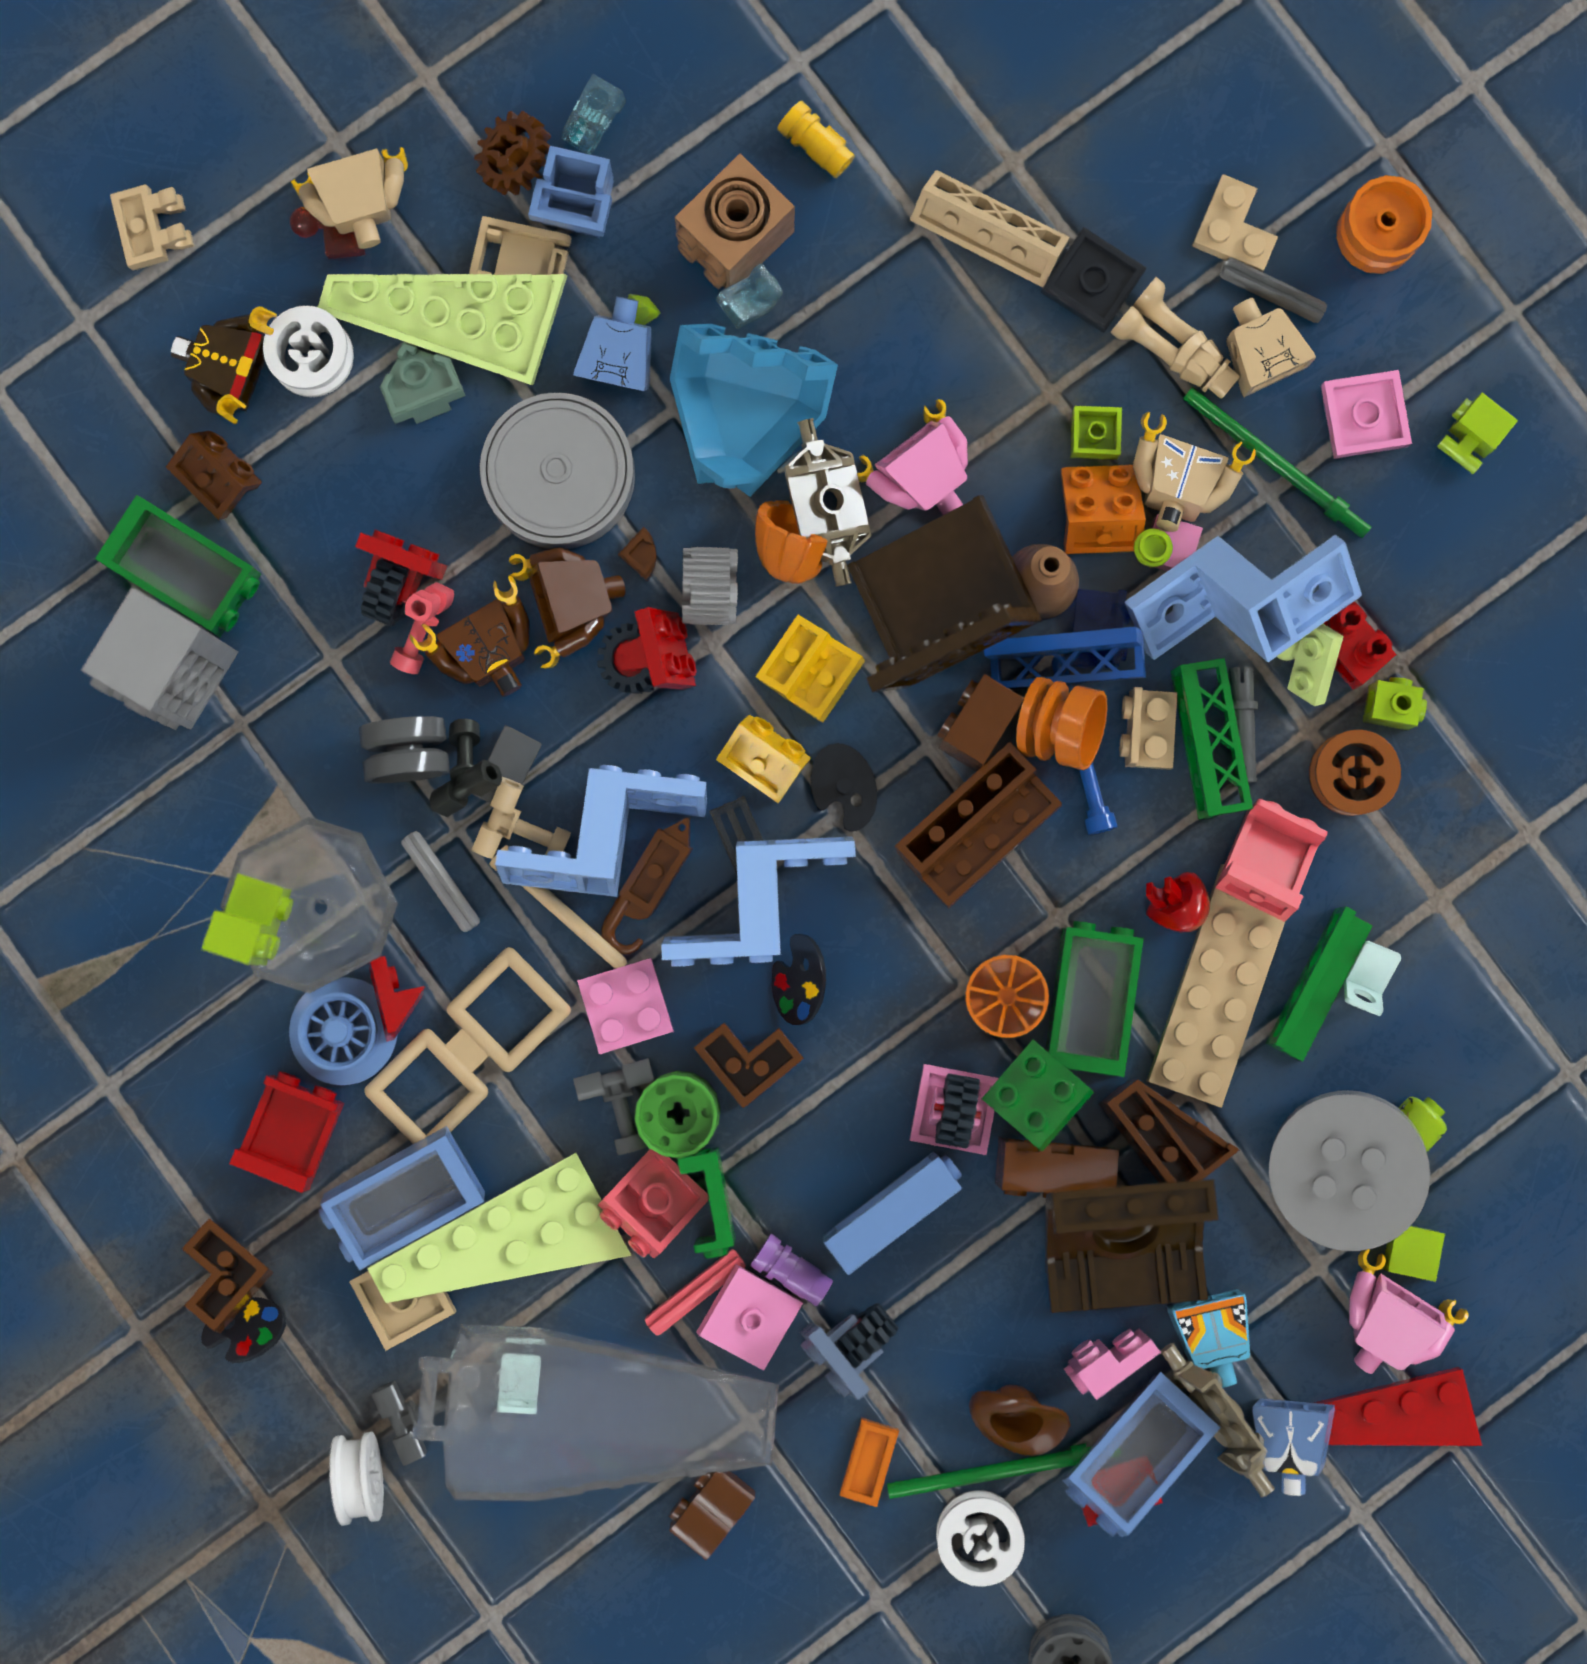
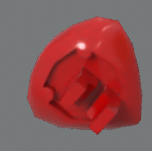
(1180, 904)

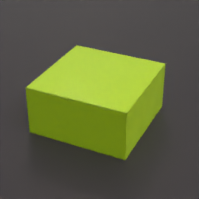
(1096, 432)
(1415, 1253)

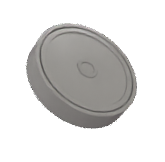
(557, 470)
(1349, 1170)

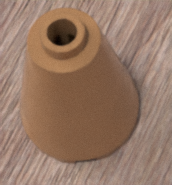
(1048, 578)

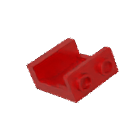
(289, 1132)

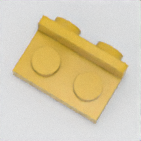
(763, 757)

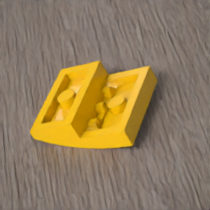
(810, 668)

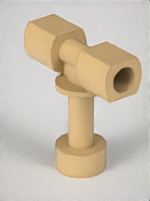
(505, 821)

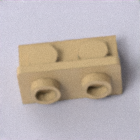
(1149, 729)

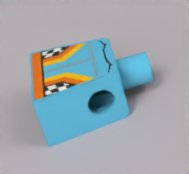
(1214, 1332)

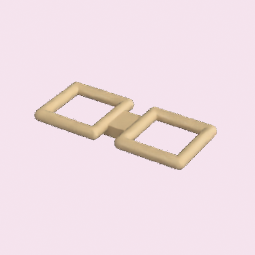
(469, 1046)

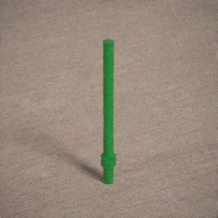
(1335, 508)
(987, 1472)

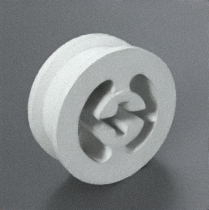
(301, 329)
(356, 1478)
(1005, 1554)

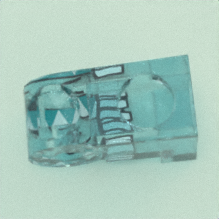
(592, 114)

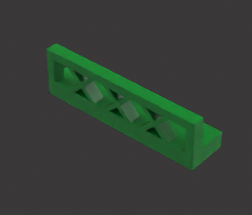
(1197, 741)
(1319, 983)

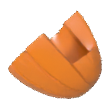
(782, 549)

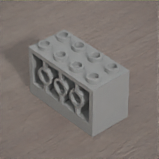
(158, 662)

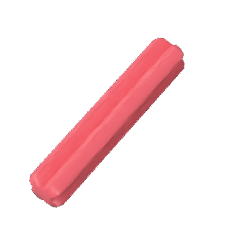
(693, 1293)

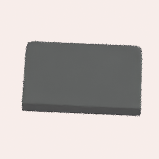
(514, 756)

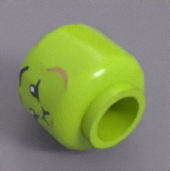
(1426, 1118)

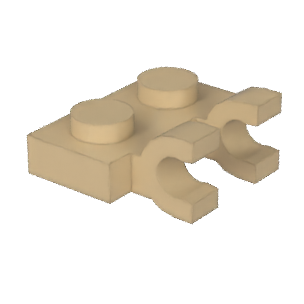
(139, 225)

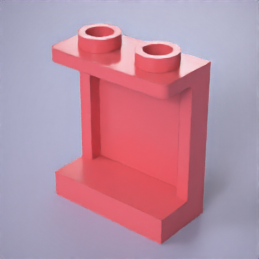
(1271, 859)

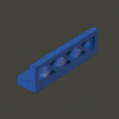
(1069, 643)

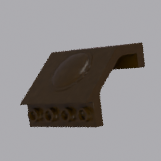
(1127, 1245)

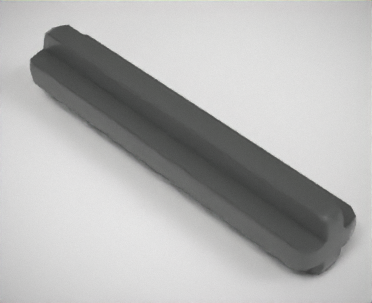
(1273, 290)

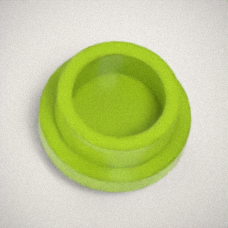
(1153, 547)

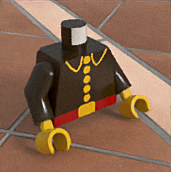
(225, 361)

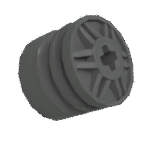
(1069, 1636)

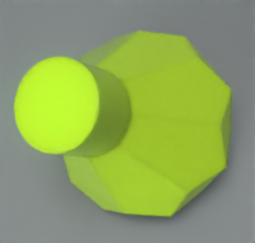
(646, 309)

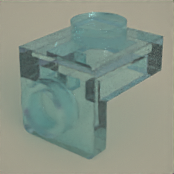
(750, 297)

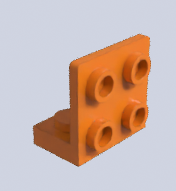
(1101, 509)

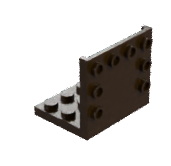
(942, 595)

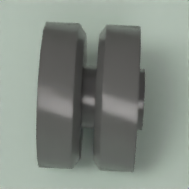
(405, 748)

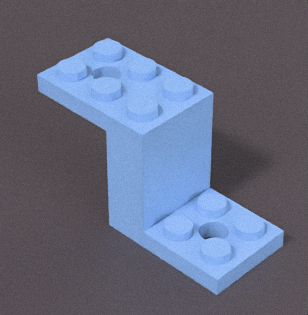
(1257, 609)
(603, 831)
(757, 901)

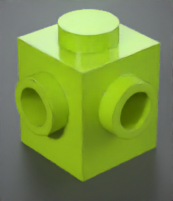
(1395, 704)

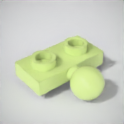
(1313, 664)

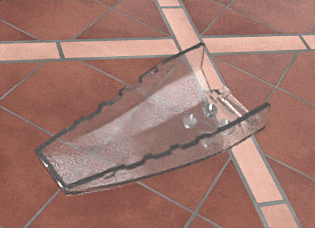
(600, 1417)

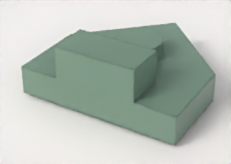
(420, 385)

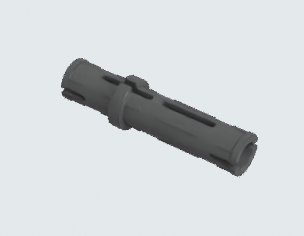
(1244, 710)

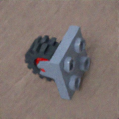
(849, 1348)

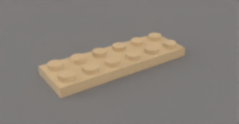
(1216, 999)

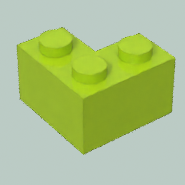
(249, 922)

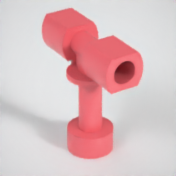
(422, 608)

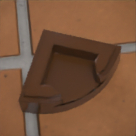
(640, 554)

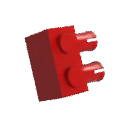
(1362, 648)

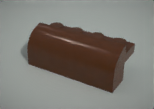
(978, 825)

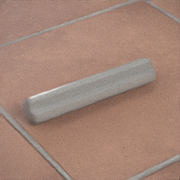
(440, 881)

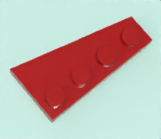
(1408, 1413)

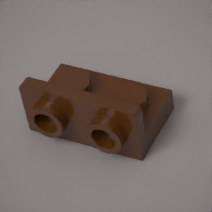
(212, 472)

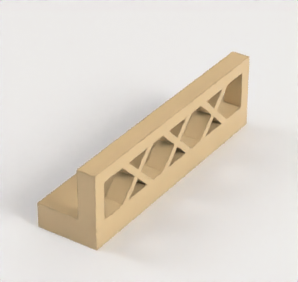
(987, 230)

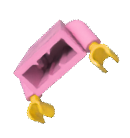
(923, 467)
(1396, 1323)

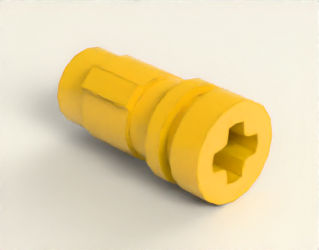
(820, 143)

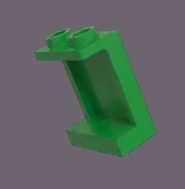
(724, 1236)

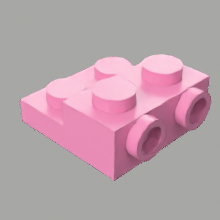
(1101, 1369)

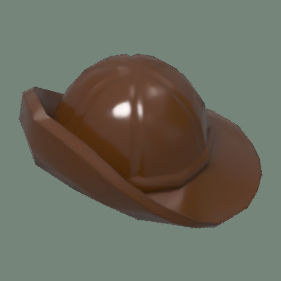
(1018, 1420)

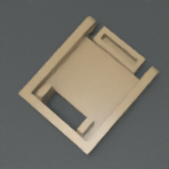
(522, 248)

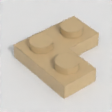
(1224, 228)

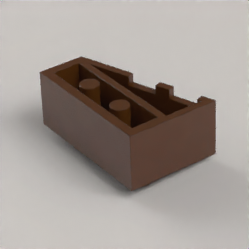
(1164, 1136)
(1056, 1169)

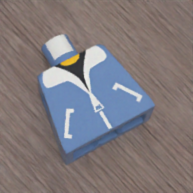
(1294, 1439)

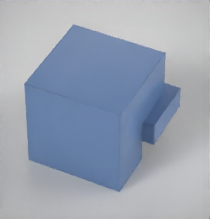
(573, 192)

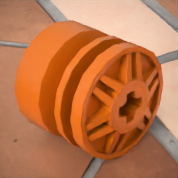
(1061, 723)

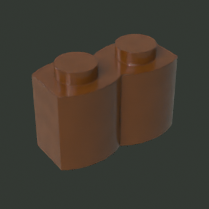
(710, 1511)

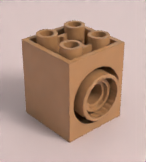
(734, 223)

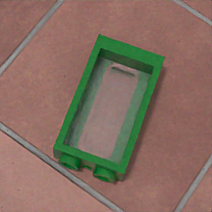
(179, 566)
(1094, 998)

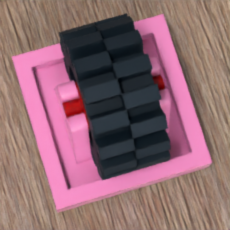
(952, 1110)

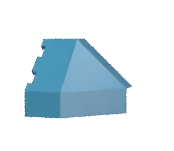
(744, 402)

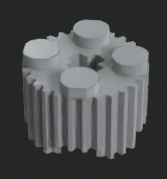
(709, 586)

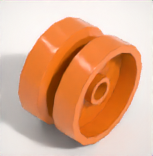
(1384, 224)

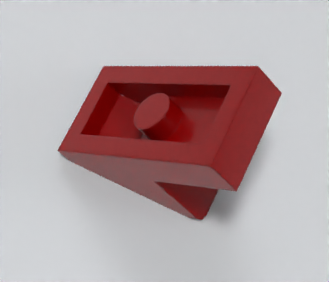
(392, 1006)

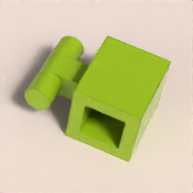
(1480, 428)

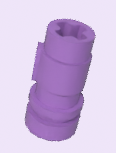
(791, 1271)

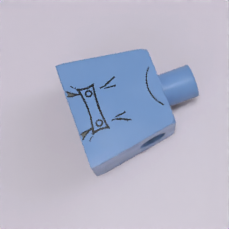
(617, 349)

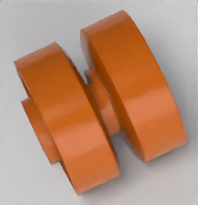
(1007, 996)

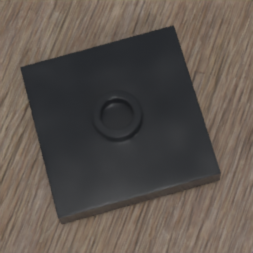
(1093, 280)

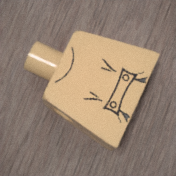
(1265, 347)

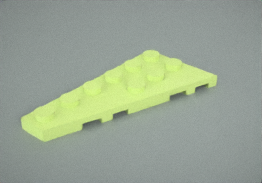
(468, 317)
(523, 1232)

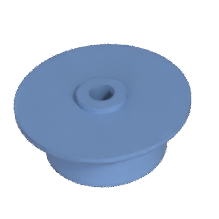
(340, 1033)

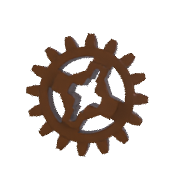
(513, 153)

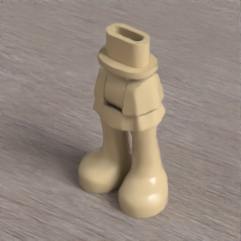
(1195, 360)

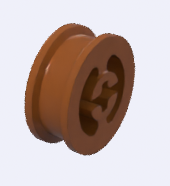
(1385, 772)

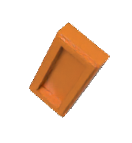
(869, 1462)

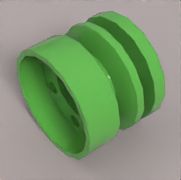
(663, 1131)

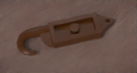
(649, 881)

